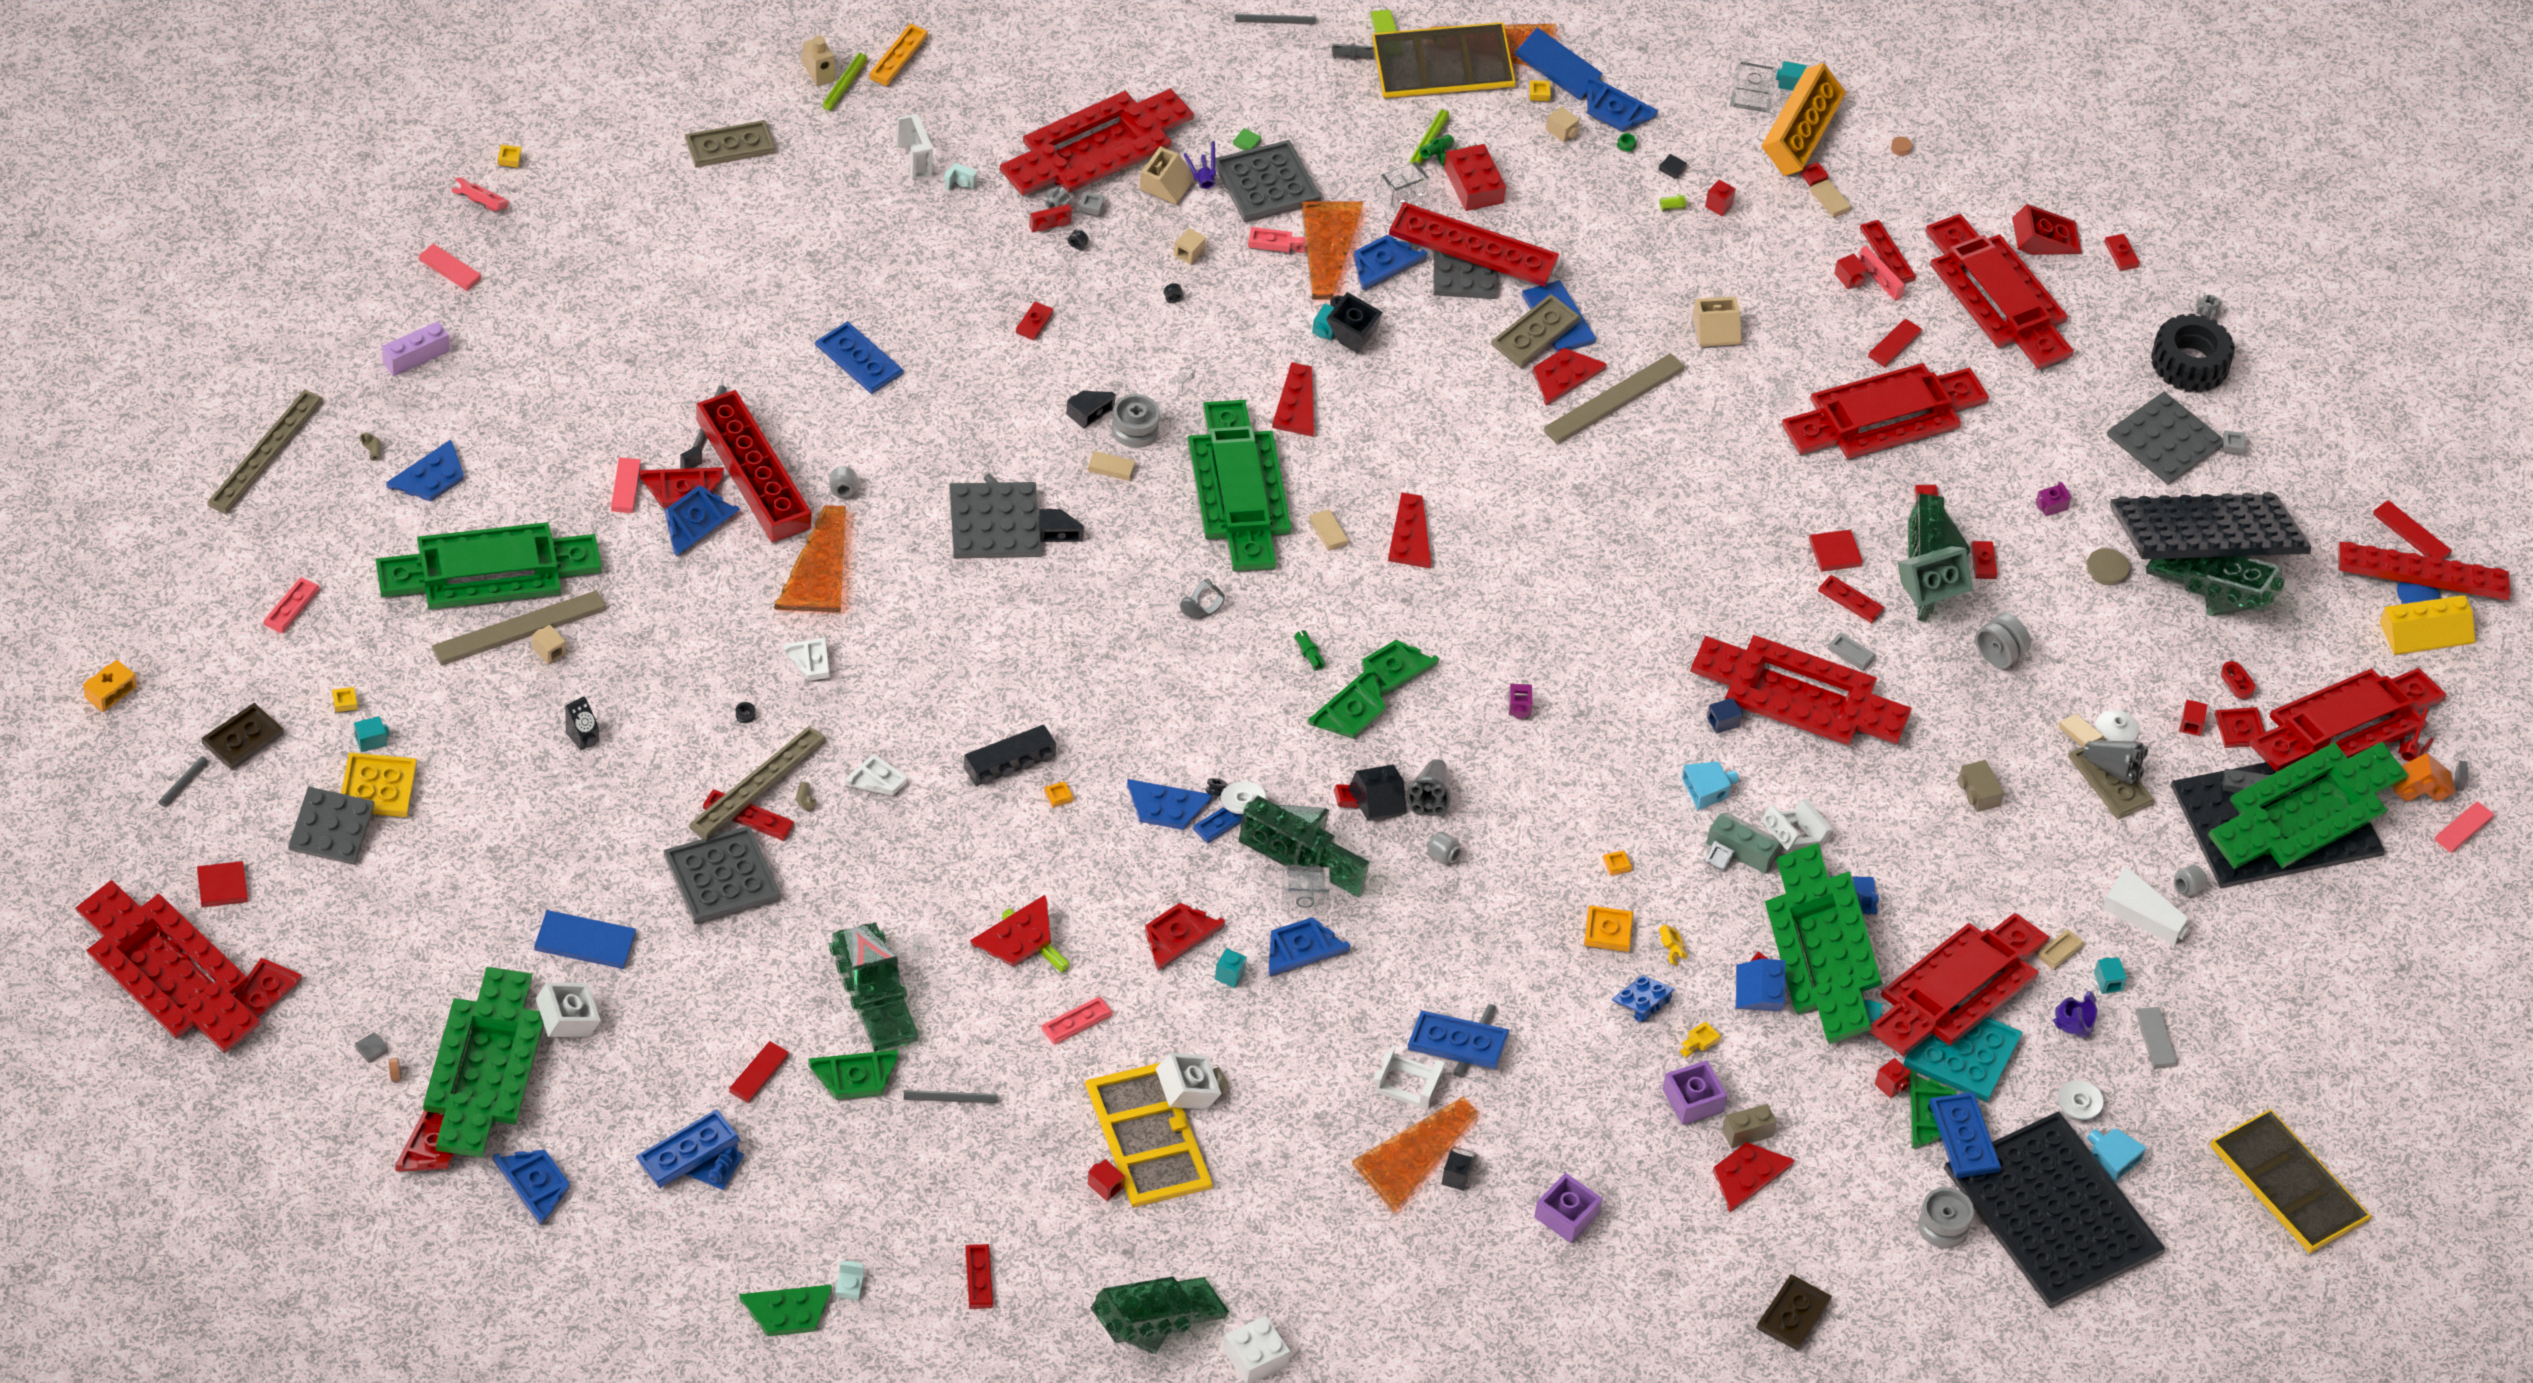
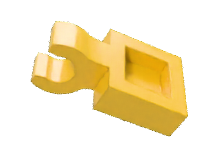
(1672, 940)
(1700, 1037)

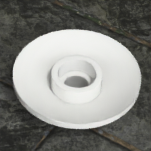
(2124, 731)
(1238, 794)
(2080, 1092)

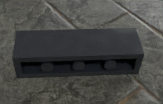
(1010, 755)

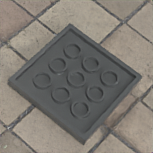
(1266, 180)
(2165, 438)
(994, 520)
(722, 874)

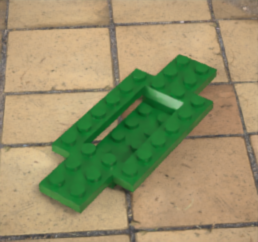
(1248, 484)
(488, 553)
(2313, 814)
(1832, 939)
(494, 1064)

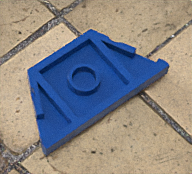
(1616, 106)
(1384, 259)
(431, 474)
(695, 517)
(1166, 804)
(1301, 945)
(534, 1180)

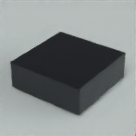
(1672, 166)
(691, 458)

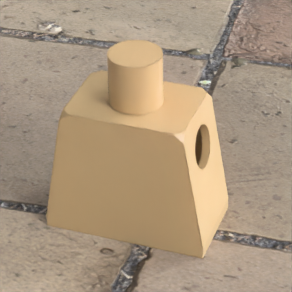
(816, 55)

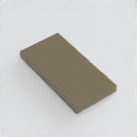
(730, 143)
(1535, 331)
(2118, 796)

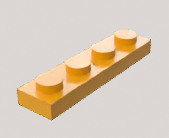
(898, 54)

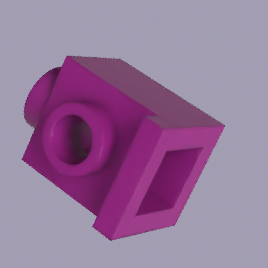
(2053, 499)
(1520, 705)

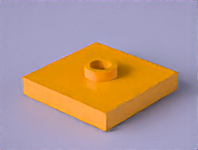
(1608, 928)

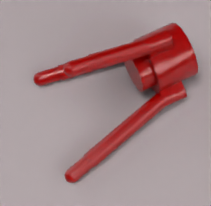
(2412, 749)

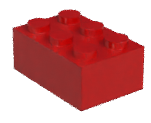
(1475, 177)

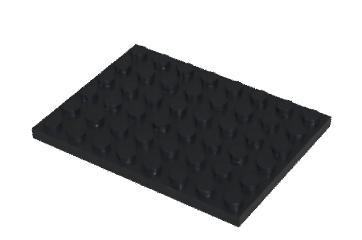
(2209, 526)
(2209, 807)
(2058, 1211)

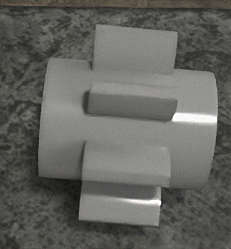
(1057, 198)
(2209, 306)

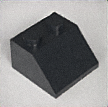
(1353, 321)
(1379, 792)

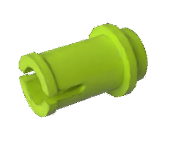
(1673, 202)

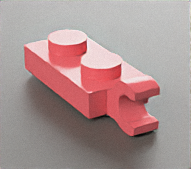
(479, 194)
(1275, 240)

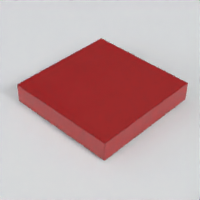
(1835, 550)
(2239, 726)
(222, 884)

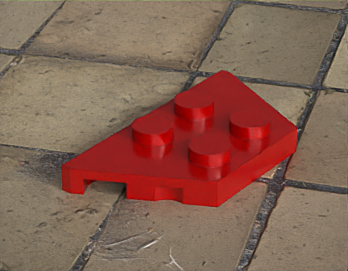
(1564, 373)
(673, 484)
(1178, 932)
(1018, 934)
(421, 1147)
(1748, 1172)

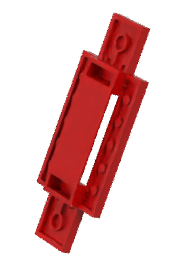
(1101, 153)
(2008, 281)
(1881, 398)
(1797, 701)
(2316, 718)
(1953, 972)
(159, 981)

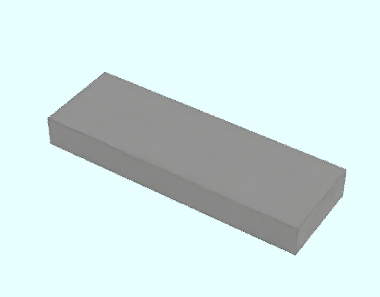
(2156, 1037)

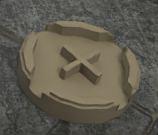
(2107, 566)

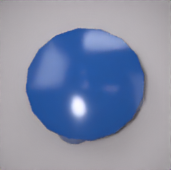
(2416, 593)

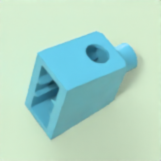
(1708, 783)
(2116, 1152)

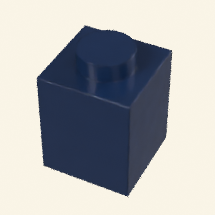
(1724, 715)

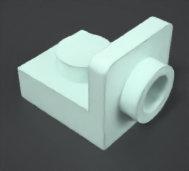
(961, 175)
(850, 1280)

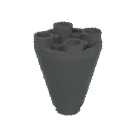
(2118, 758)
(1430, 790)

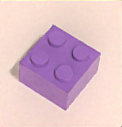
(1694, 1092)
(1568, 1207)

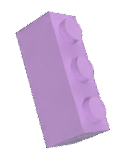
(415, 348)

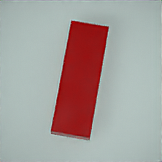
(1895, 342)
(1851, 599)
(759, 1072)
(979, 1276)

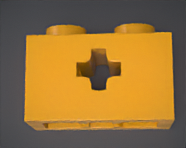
(109, 685)

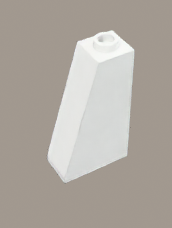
(2145, 908)

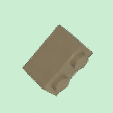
(1980, 785)
(1749, 1125)

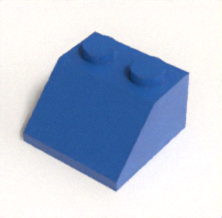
(1760, 985)

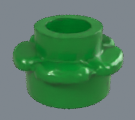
(1626, 142)

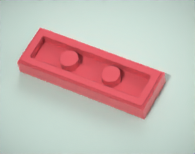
(450, 267)
(1881, 273)
(625, 485)
(291, 605)
(2464, 827)
(1076, 1020)

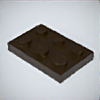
(242, 736)
(1794, 1312)

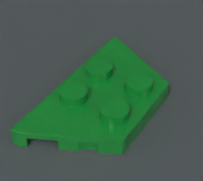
(1397, 665)
(1352, 707)
(855, 1073)
(1922, 1121)
(787, 1309)

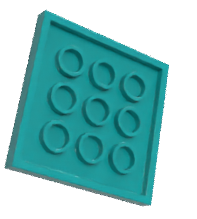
(1971, 1062)

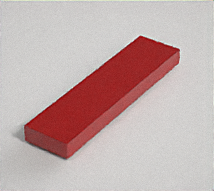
(1887, 250)
(2411, 531)
(757, 818)

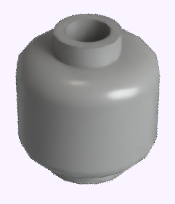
(843, 482)
(1443, 848)
(2190, 880)

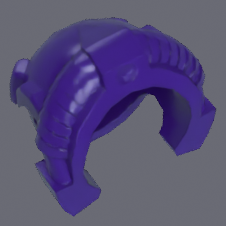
(2077, 1016)

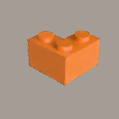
(2427, 777)

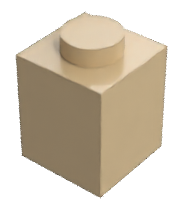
(1563, 124)
(1189, 246)
(548, 644)

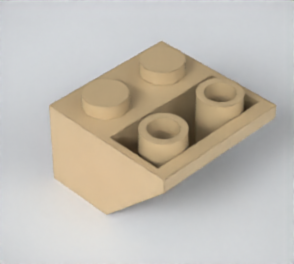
(1166, 176)
(1717, 321)

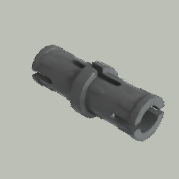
(1352, 51)

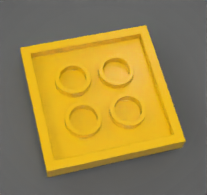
(382, 780)

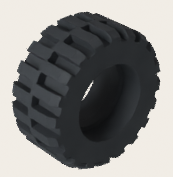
(2189, 371)

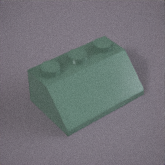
(1936, 575)
(1750, 843)

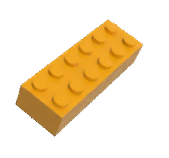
(1803, 119)

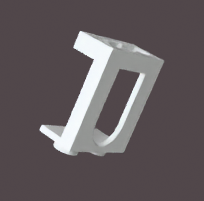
(920, 154)
(1806, 817)
(1394, 1062)

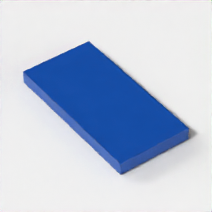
(1557, 63)
(1577, 336)
(859, 357)
(585, 939)
(1458, 1039)
(1964, 1135)
(688, 1148)

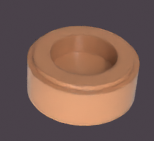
(1901, 146)
(394, 1069)

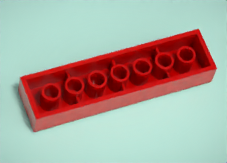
(753, 466)

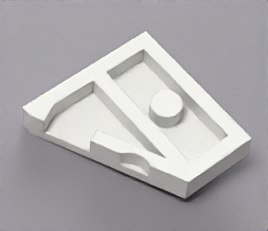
(810, 658)
(877, 777)

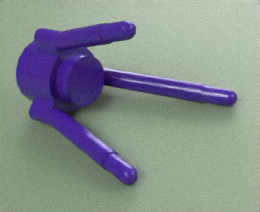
(1205, 175)

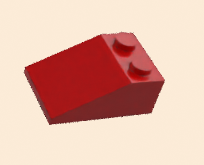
(2045, 232)

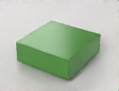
(1247, 140)

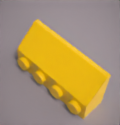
(2428, 625)

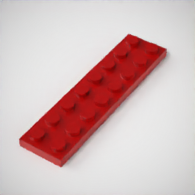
(1474, 244)
(2423, 570)

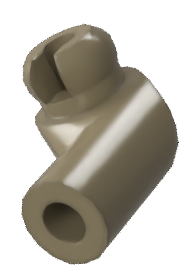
(372, 444)
(803, 799)
(1221, 1080)

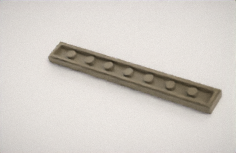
(1614, 398)
(265, 451)
(518, 628)
(757, 783)

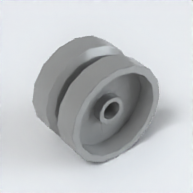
(1135, 420)
(2003, 640)
(1945, 1217)

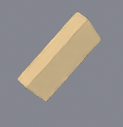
(1830, 198)
(1111, 465)
(1328, 529)
(2080, 730)
(2060, 949)

